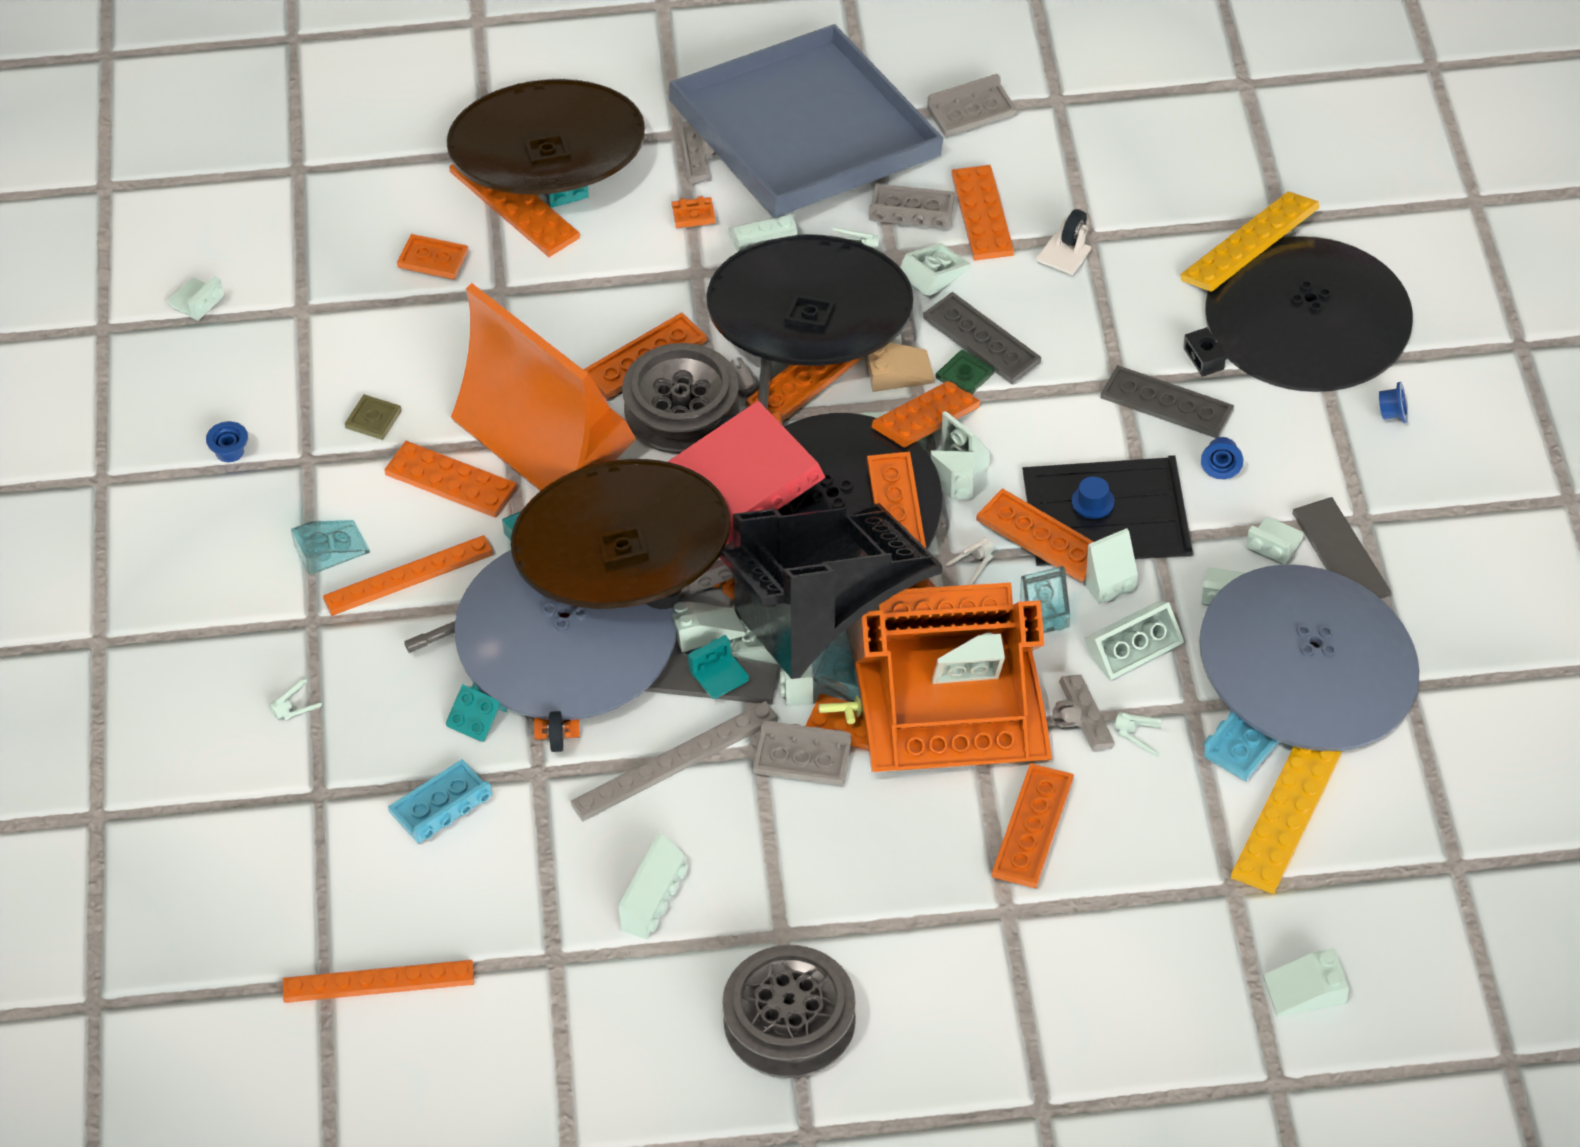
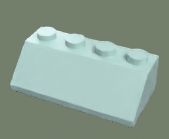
(1134, 639)
(652, 888)

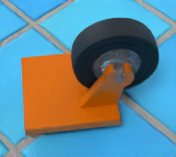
(556, 730)

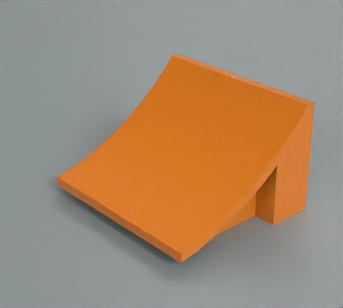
(532, 400)
(952, 723)

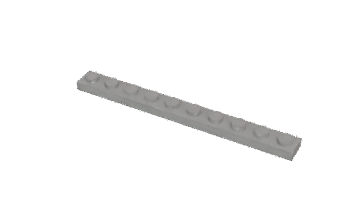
(672, 761)

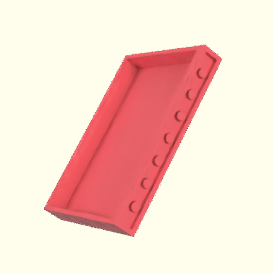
(752, 462)

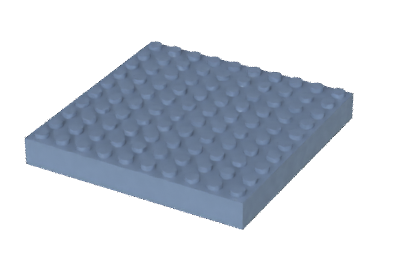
(805, 120)

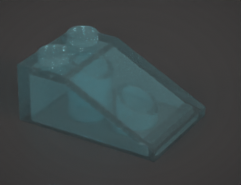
(328, 543)
(1051, 589)
(838, 673)

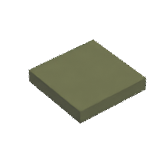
(373, 417)

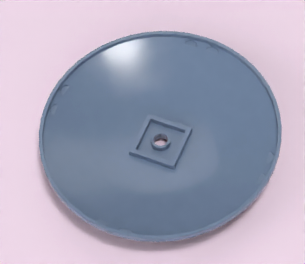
(548, 663)
(1299, 694)

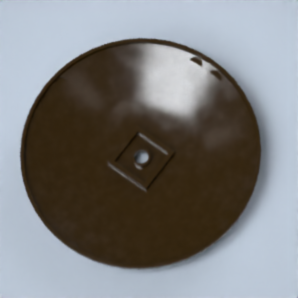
(545, 136)
(657, 509)

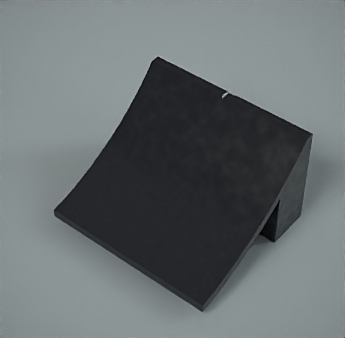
(818, 574)

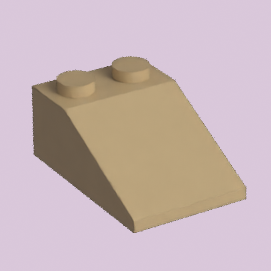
(898, 367)

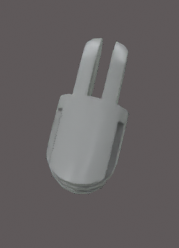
(746, 379)

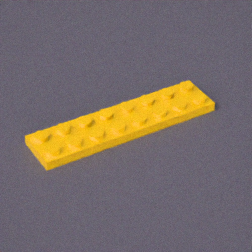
(1249, 241)
(1285, 818)

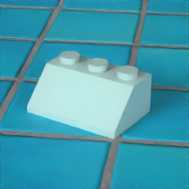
(762, 230)

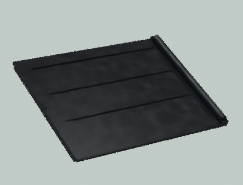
(1145, 503)

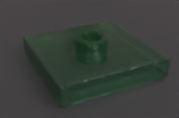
(965, 372)

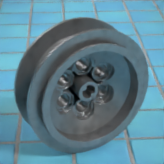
(679, 395)
(778, 1045)

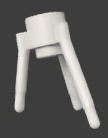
(980, 550)

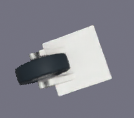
(1067, 249)

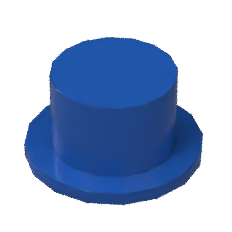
(1394, 403)
(227, 441)
(1222, 458)
(1093, 498)

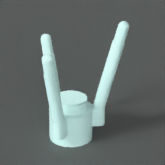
(867, 239)
(281, 706)
(1127, 722)

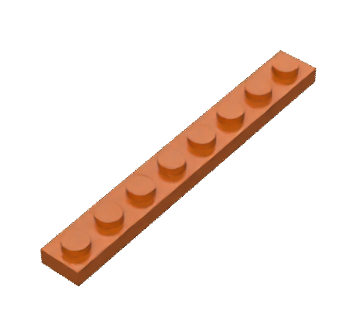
(407, 575)
(378, 981)

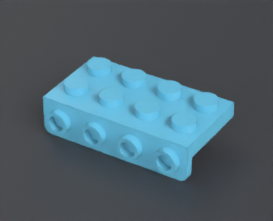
(1238, 747)
(440, 801)

